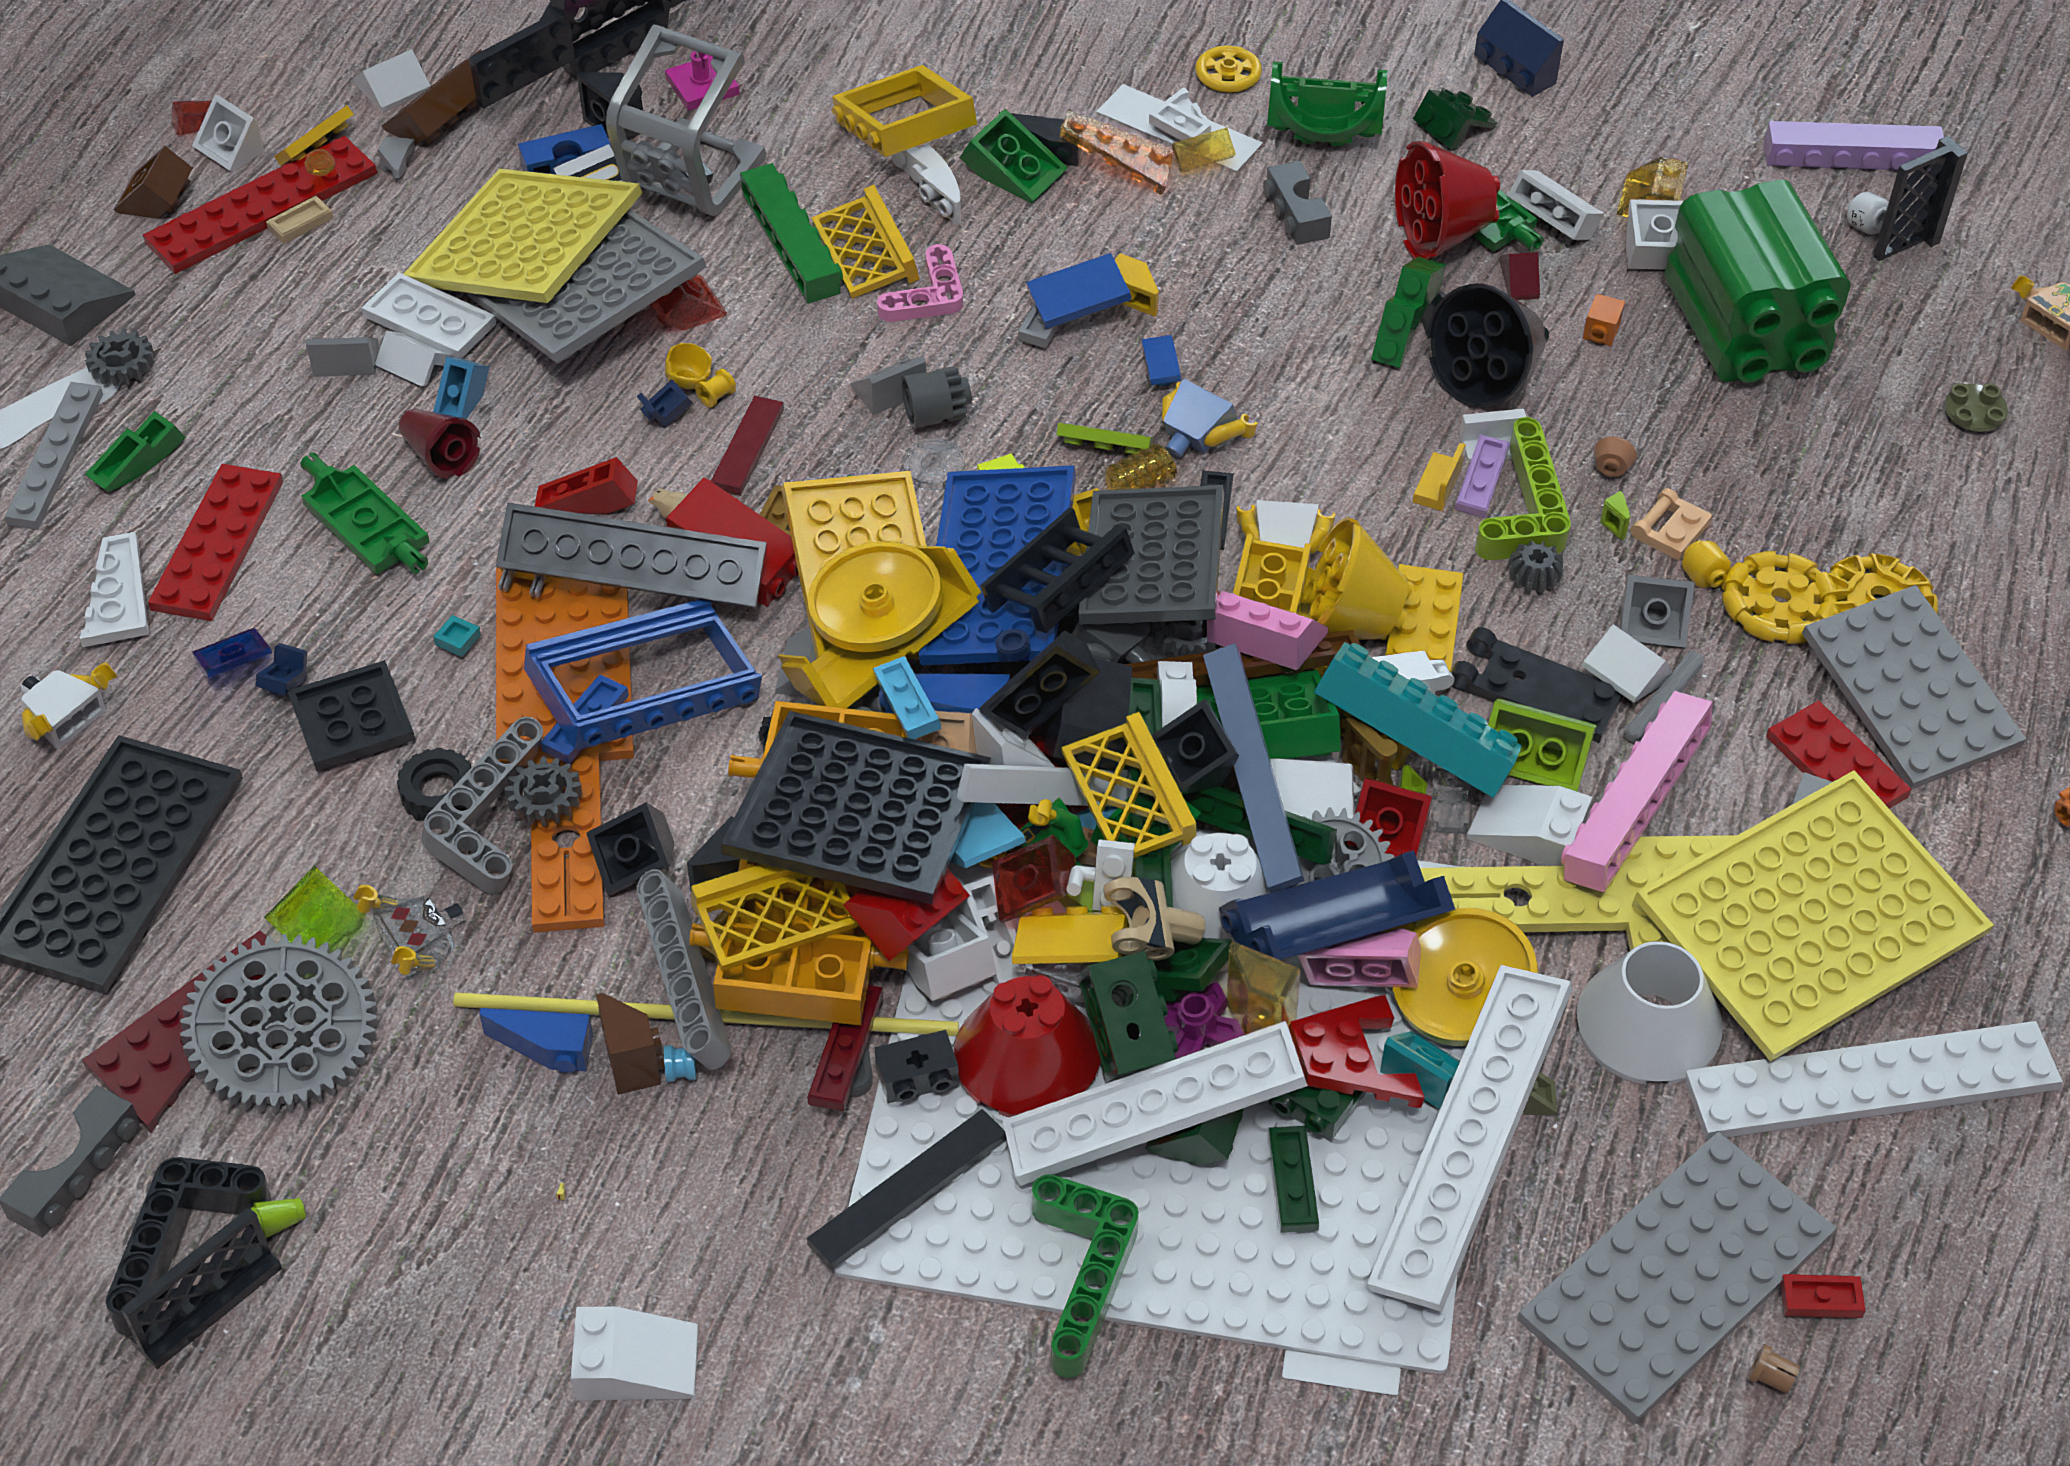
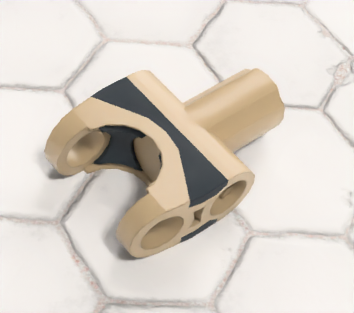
(1150, 920)

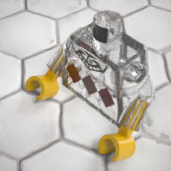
(412, 929)

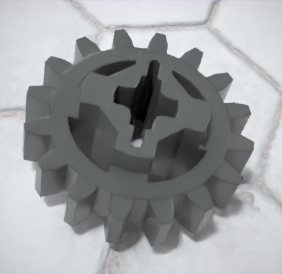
(119, 357)
(1182, 637)
(543, 791)

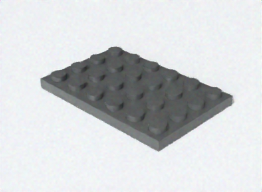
(1174, 558)

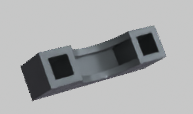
(42, 1197)

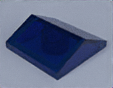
(231, 654)

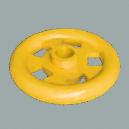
(1228, 69)

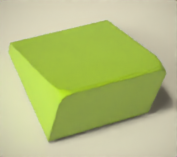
(1616, 515)

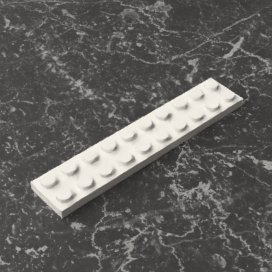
(1872, 1080)
(1470, 1138)

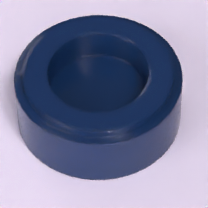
(1013, 645)

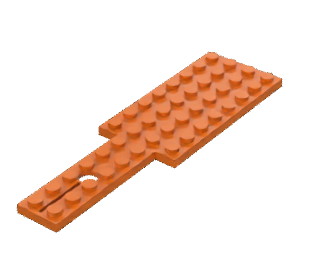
(521, 620)

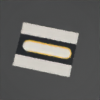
(595, 165)

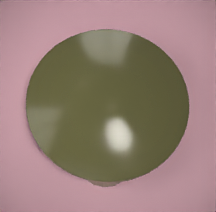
(1976, 406)

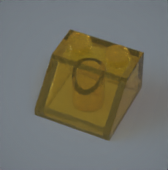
(1656, 180)

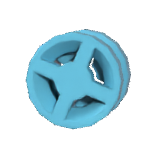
(678, 1064)

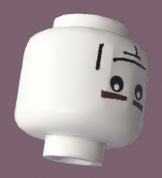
(1867, 212)

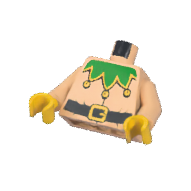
(2046, 309)

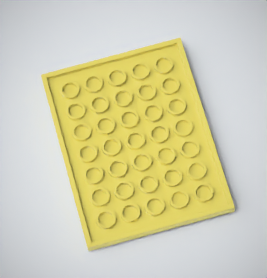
(1813, 914)

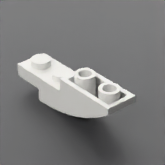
(935, 179)

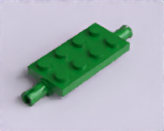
(1512, 224)
(363, 517)

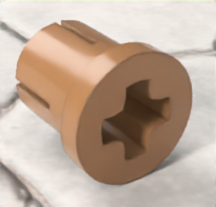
(1773, 1370)

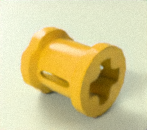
(715, 388)

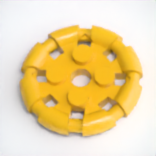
(1885, 577)
(1775, 618)

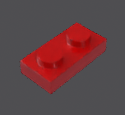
(1822, 1296)

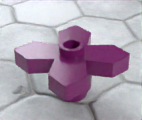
(1200, 1022)

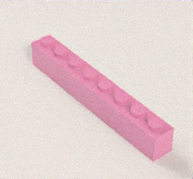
(1637, 791)

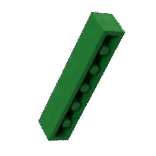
(791, 233)

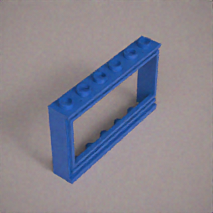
(651, 711)

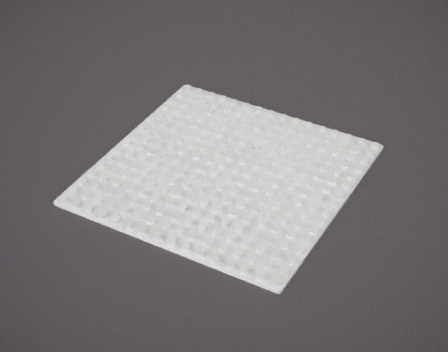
(1206, 1234)

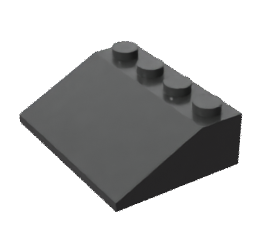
(58, 292)

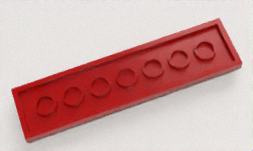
(247, 208)

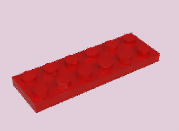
(216, 542)

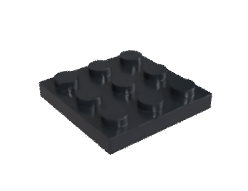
(351, 715)

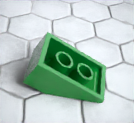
(1012, 158)

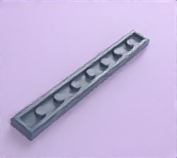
(1254, 769)

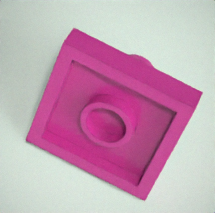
(693, 80)

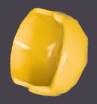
(687, 365)

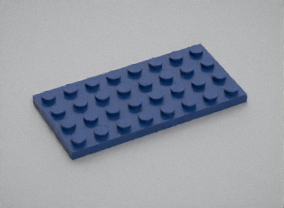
(987, 522)

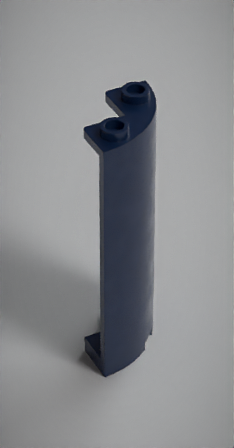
(1336, 908)

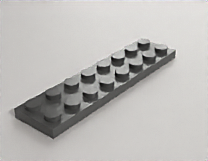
(631, 555)

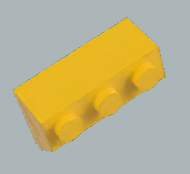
(1068, 936)

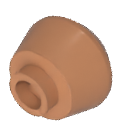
(1614, 455)

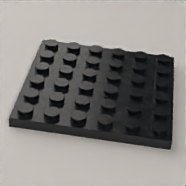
(854, 808)

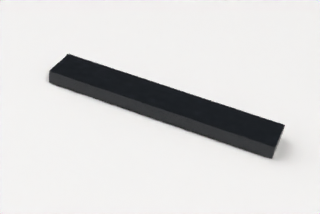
(906, 1189)

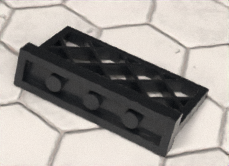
(1931, 206)
(197, 1307)

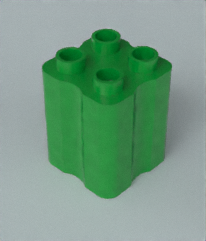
(1756, 281)

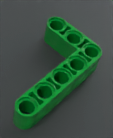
(1095, 1269)

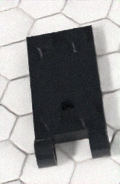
(1545, 682)

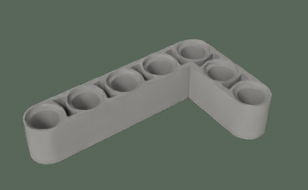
(477, 800)

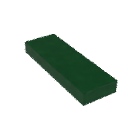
(1293, 1179)

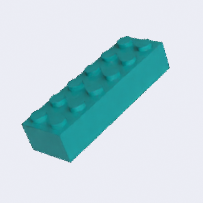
(1419, 718)

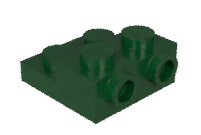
(1190, 967)
(1318, 1108)

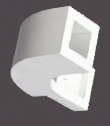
(1176, 689)

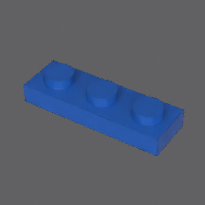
(598, 696)

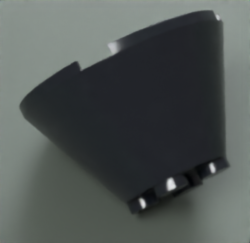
(1484, 344)

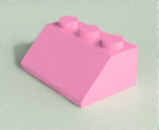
(1264, 630)
(1370, 960)

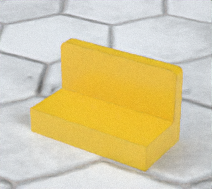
(1439, 479)

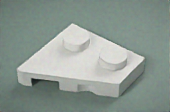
(1180, 117)

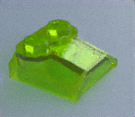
(316, 911)

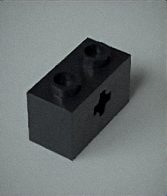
(916, 1066)

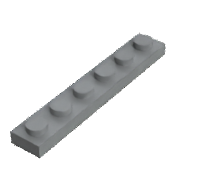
(53, 456)

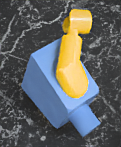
(1200, 419)

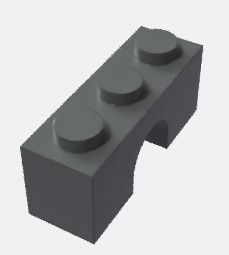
(1303, 217)

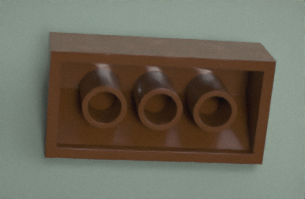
(435, 106)

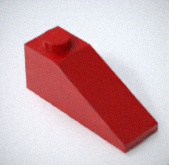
(590, 490)

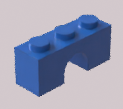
(551, 151)

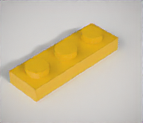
(315, 136)

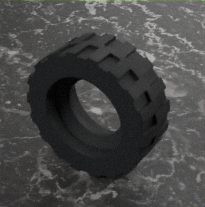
(423, 766)

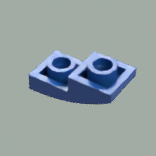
(1161, 360)

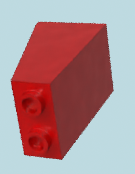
(719, 513)

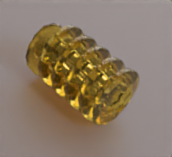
(1141, 469)

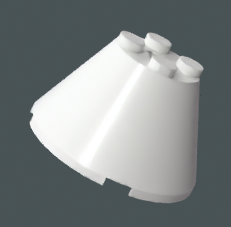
(1214, 873)

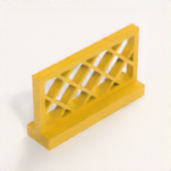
(884, 229)
(1153, 771)
(757, 883)

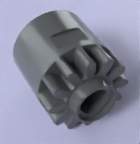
(935, 396)

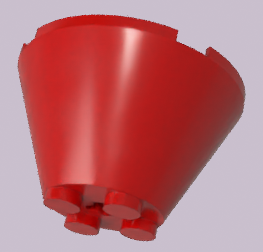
(1442, 199)
(1025, 1047)

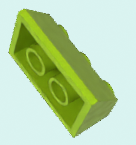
(1552, 744)

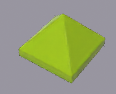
(1411, 780)

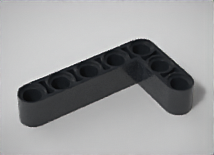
(174, 1191)

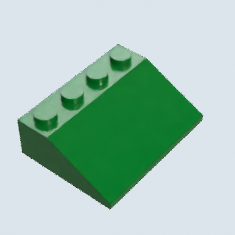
(1290, 714)

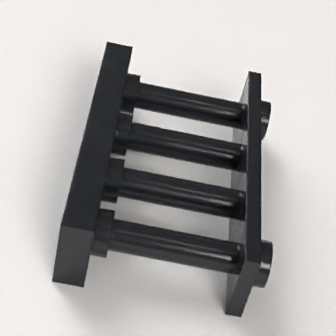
(1072, 585)

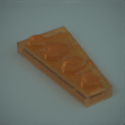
(1118, 147)

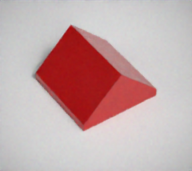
(1396, 811)

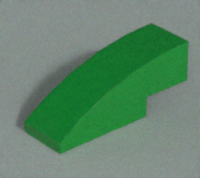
(135, 452)

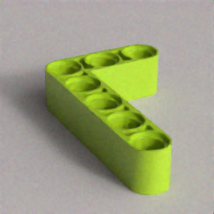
(1546, 507)

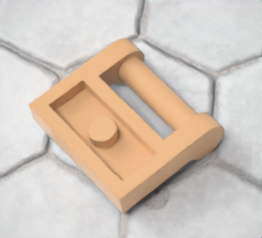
(1679, 531)

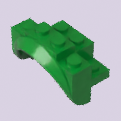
(1326, 107)

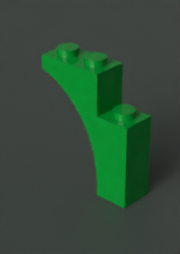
(1416, 287)

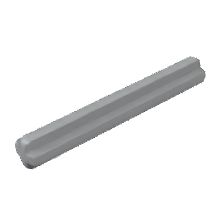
(1675, 682)

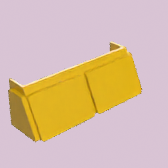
(845, 675)

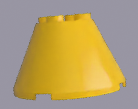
(1355, 585)

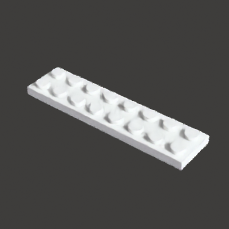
(1153, 1103)

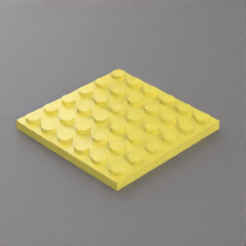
(523, 234)

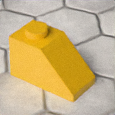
(1140, 284)

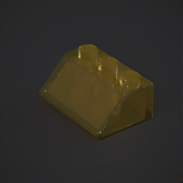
(1260, 989)

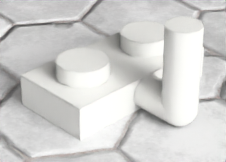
(1112, 862)

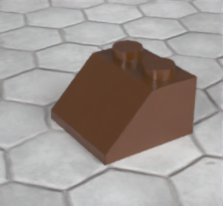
(155, 186)
(630, 1044)

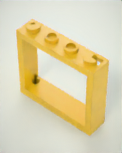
(952, 110)

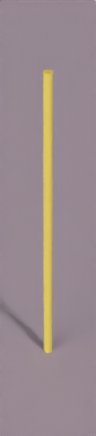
(661, 1011)

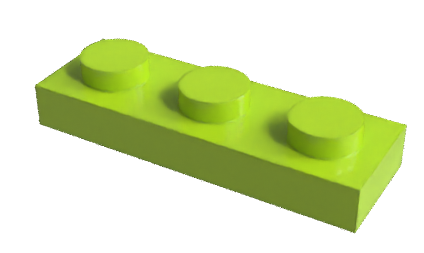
(1103, 438)

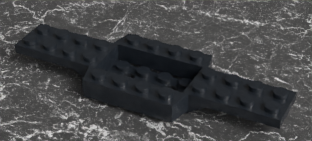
(550, 44)

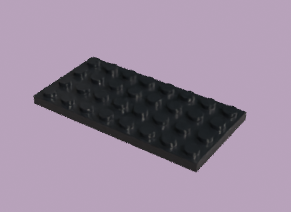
(112, 862)

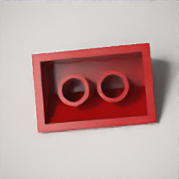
(898, 921)

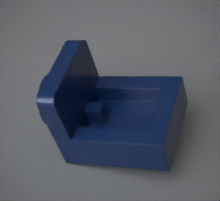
(665, 404)
(285, 672)

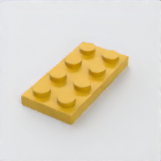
(1430, 614)

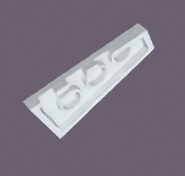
(118, 594)

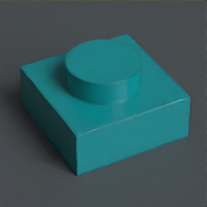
(457, 635)

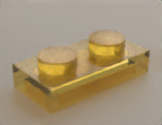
(1203, 150)

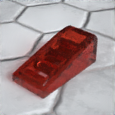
(189, 115)

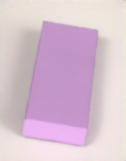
(1482, 476)

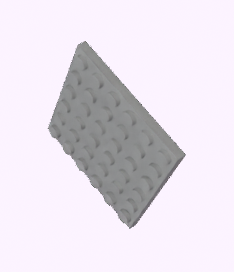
(614, 282)

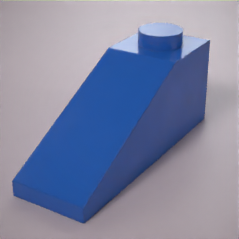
(547, 1038)

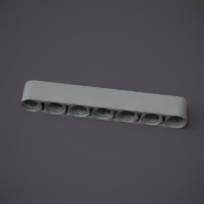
(683, 970)

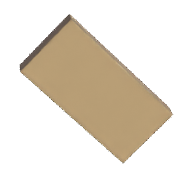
(299, 219)

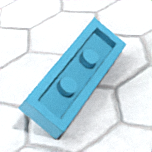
(907, 698)

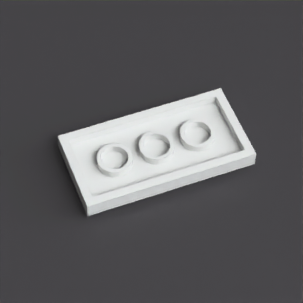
(429, 315)

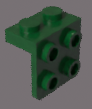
(1450, 116)

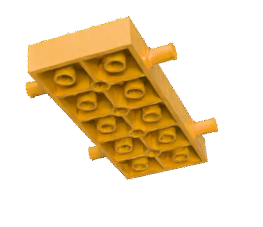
(818, 978)

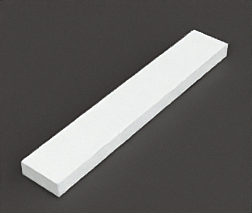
(1029, 785)

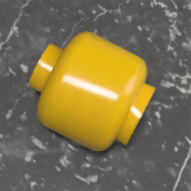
(1705, 564)

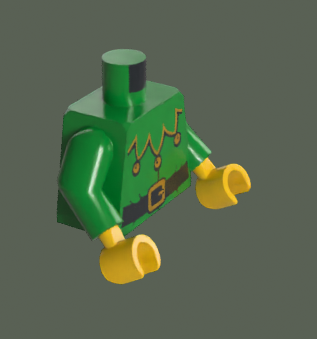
(1048, 820)

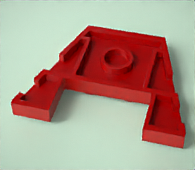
(1339, 1058)

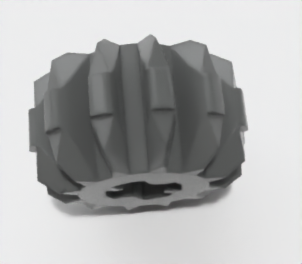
(1536, 567)

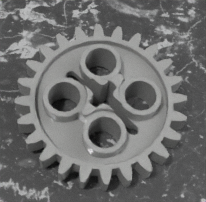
(1348, 829)

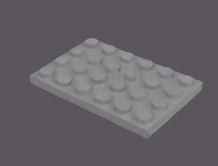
(1913, 687)

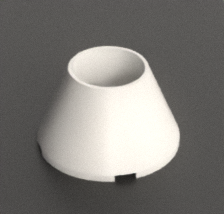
(1645, 1038)

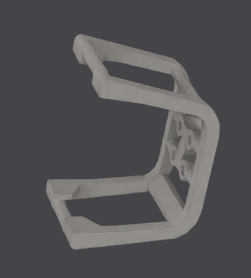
(659, 163)

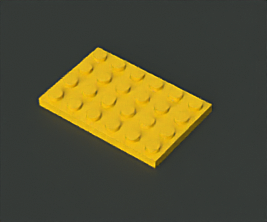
(845, 513)

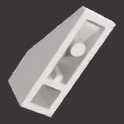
(983, 912)

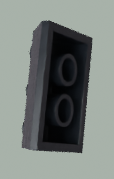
(1042, 685)

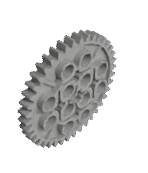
(276, 1081)

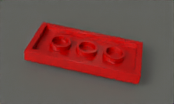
(1829, 750)

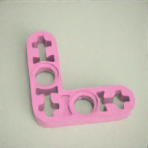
(935, 295)

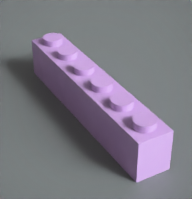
(1847, 144)

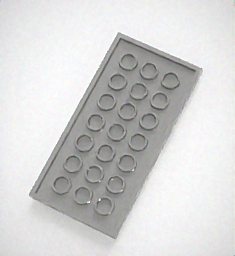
(1676, 1276)

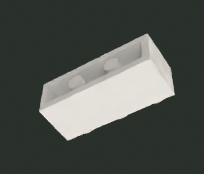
(1555, 204)

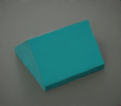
(1416, 1055)

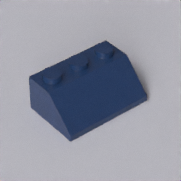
(1520, 48)

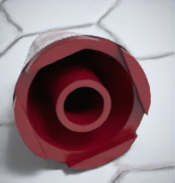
(441, 441)

